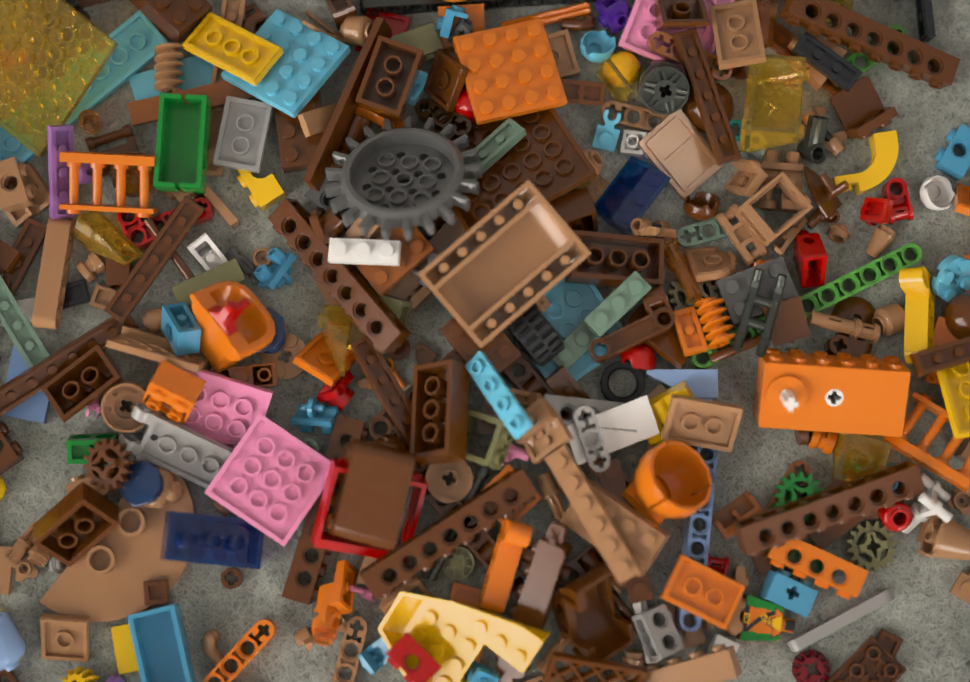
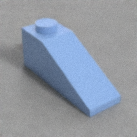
(700, 381)

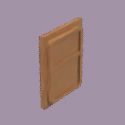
(680, 153)

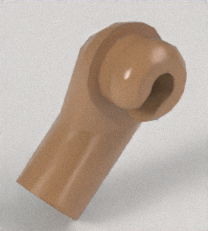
(209, 646)

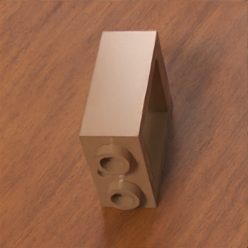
(758, 225)

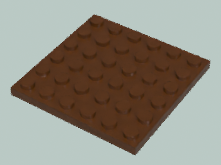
(544, 156)

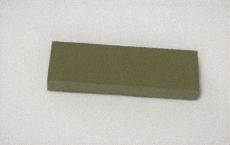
(225, 272)

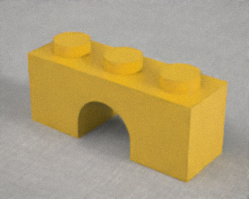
(264, 190)

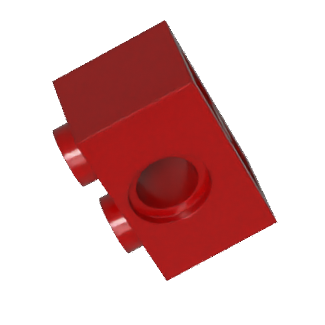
(406, 646)

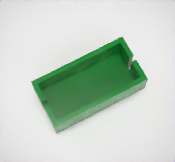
(182, 143)

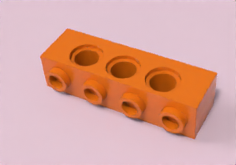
(853, 575)

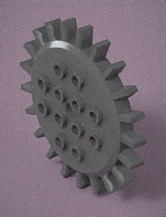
(382, 156)

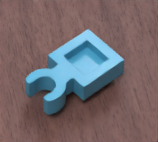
(606, 134)

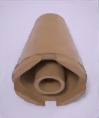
(943, 539)

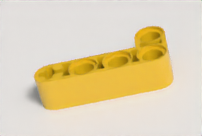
(918, 310)

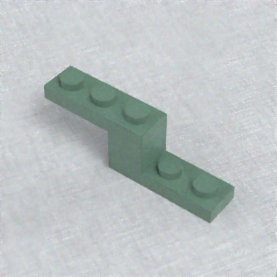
(602, 319)

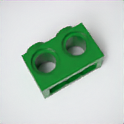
(78, 445)

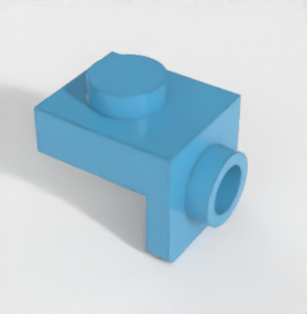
(444, 23)
(374, 656)
(481, 673)

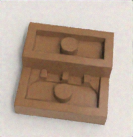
(40, 201)
(546, 433)

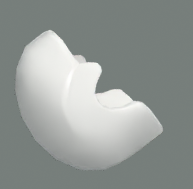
(936, 193)

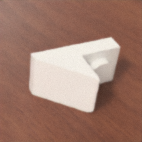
(207, 252)

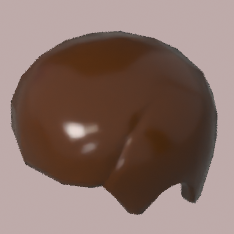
(702, 206)

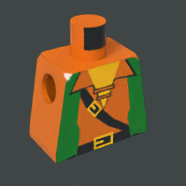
(763, 621)

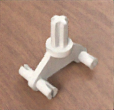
(929, 504)

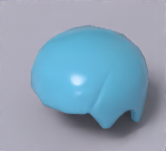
(597, 46)

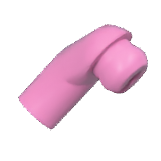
(516, 452)

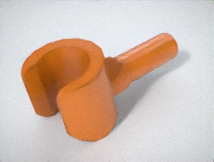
(401, 382)

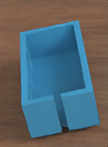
(161, 645)

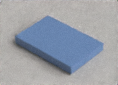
(34, 408)

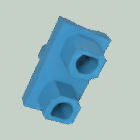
(279, 271)
(313, 415)

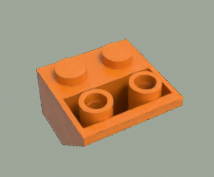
(173, 392)

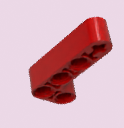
(137, 225)

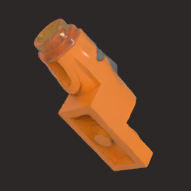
(332, 602)

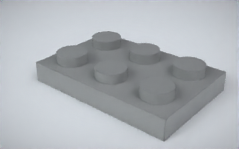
(243, 134)

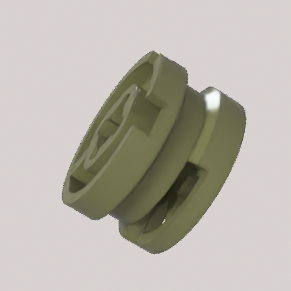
(459, 564)

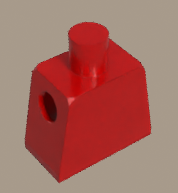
(810, 248)

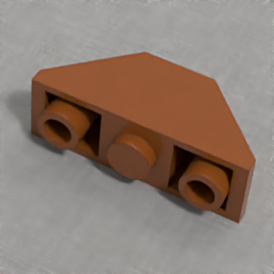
(261, 375)

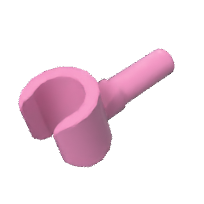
(94, 405)
(365, 592)

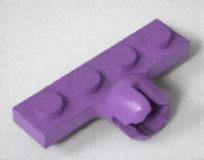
(62, 139)

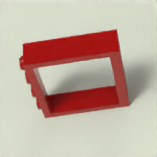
(325, 540)

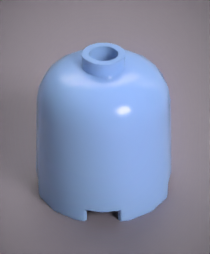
(11, 643)

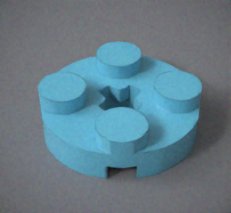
(952, 277)

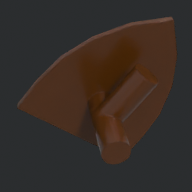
(824, 191)

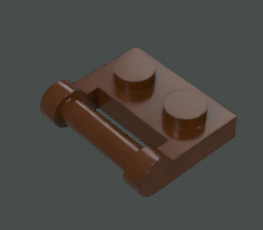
(126, 131)

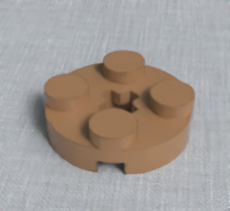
(286, 370)
(456, 490)

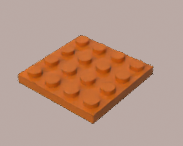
(510, 71)

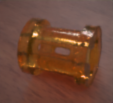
(92, 129)

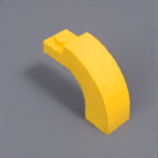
(884, 155)

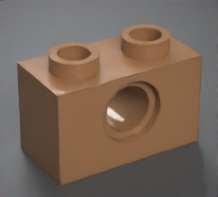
(22, 194)

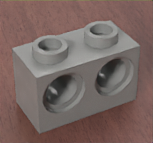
(652, 635)

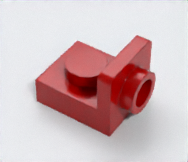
(876, 210)

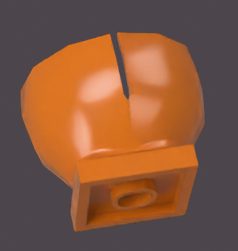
(669, 482)

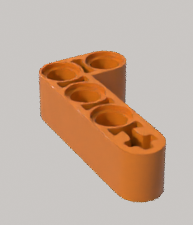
(503, 564)
(238, 654)

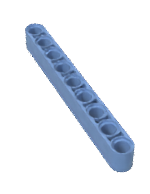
(700, 537)

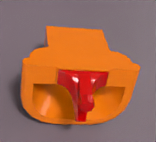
(231, 323)

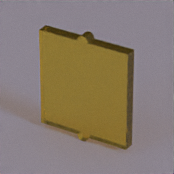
(615, 81)

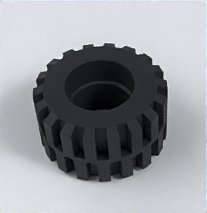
(536, 336)

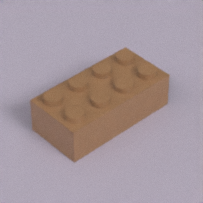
(639, 533)

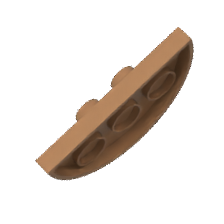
(111, 574)

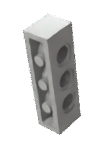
(567, 404)

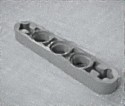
(842, 619)

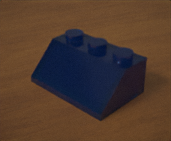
(631, 194)

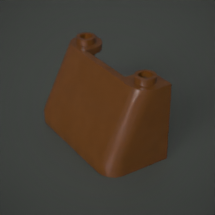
(373, 493)

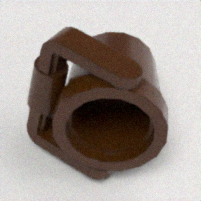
(326, 224)

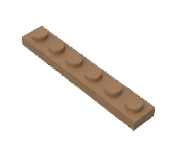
(593, 514)

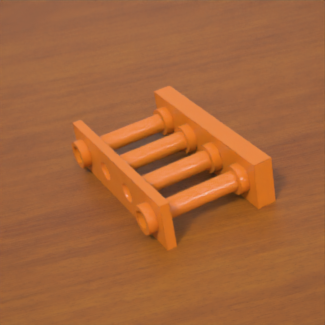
(97, 162)
(919, 452)

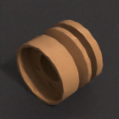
(111, 404)

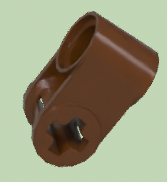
(847, 345)

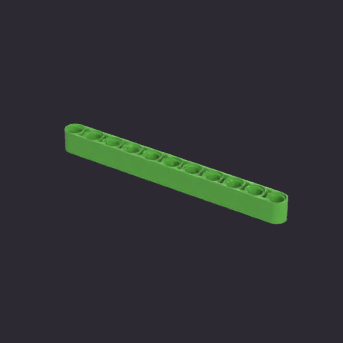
(836, 289)

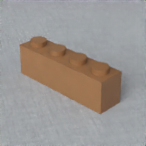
(714, 666)

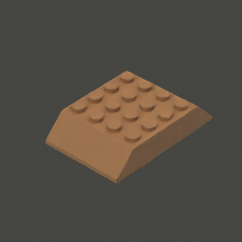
(504, 263)

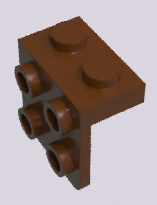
(861, 109)

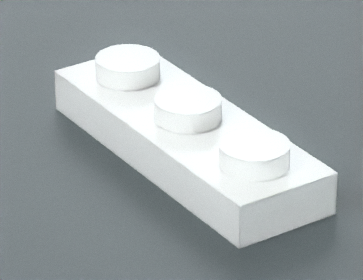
(364, 251)

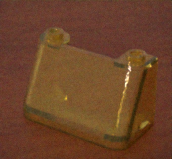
(773, 103)

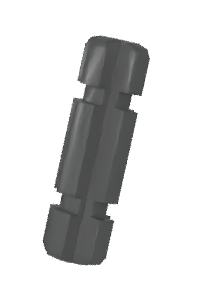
(244, 263)

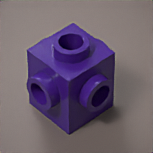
(613, 14)

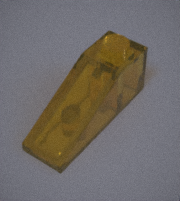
(104, 238)
(336, 334)

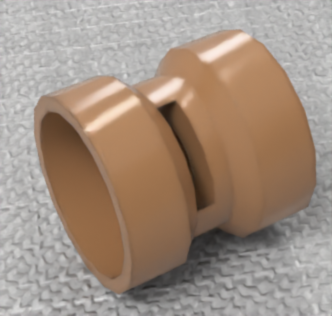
(91, 267)

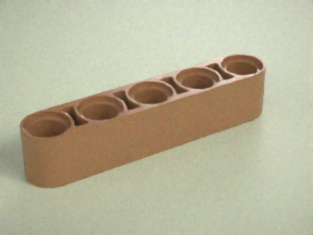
(53, 273)

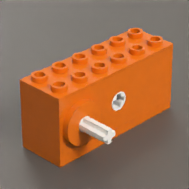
(831, 392)

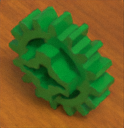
(792, 489)

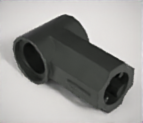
(812, 146)

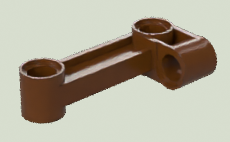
(638, 331)

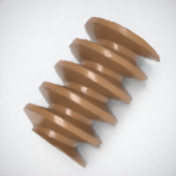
(167, 66)

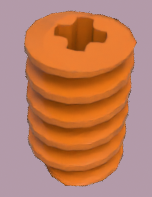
(714, 322)

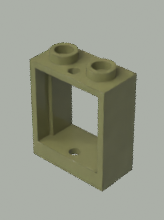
(499, 445)

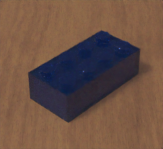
(211, 540)

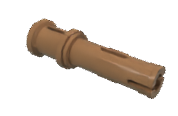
(854, 328)

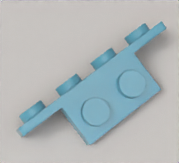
(499, 395)

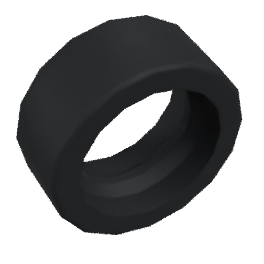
(618, 365)

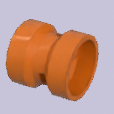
(823, 441)

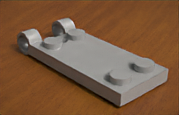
(177, 447)

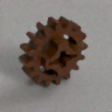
(112, 475)

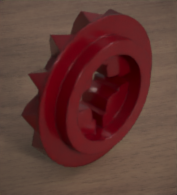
(809, 657)

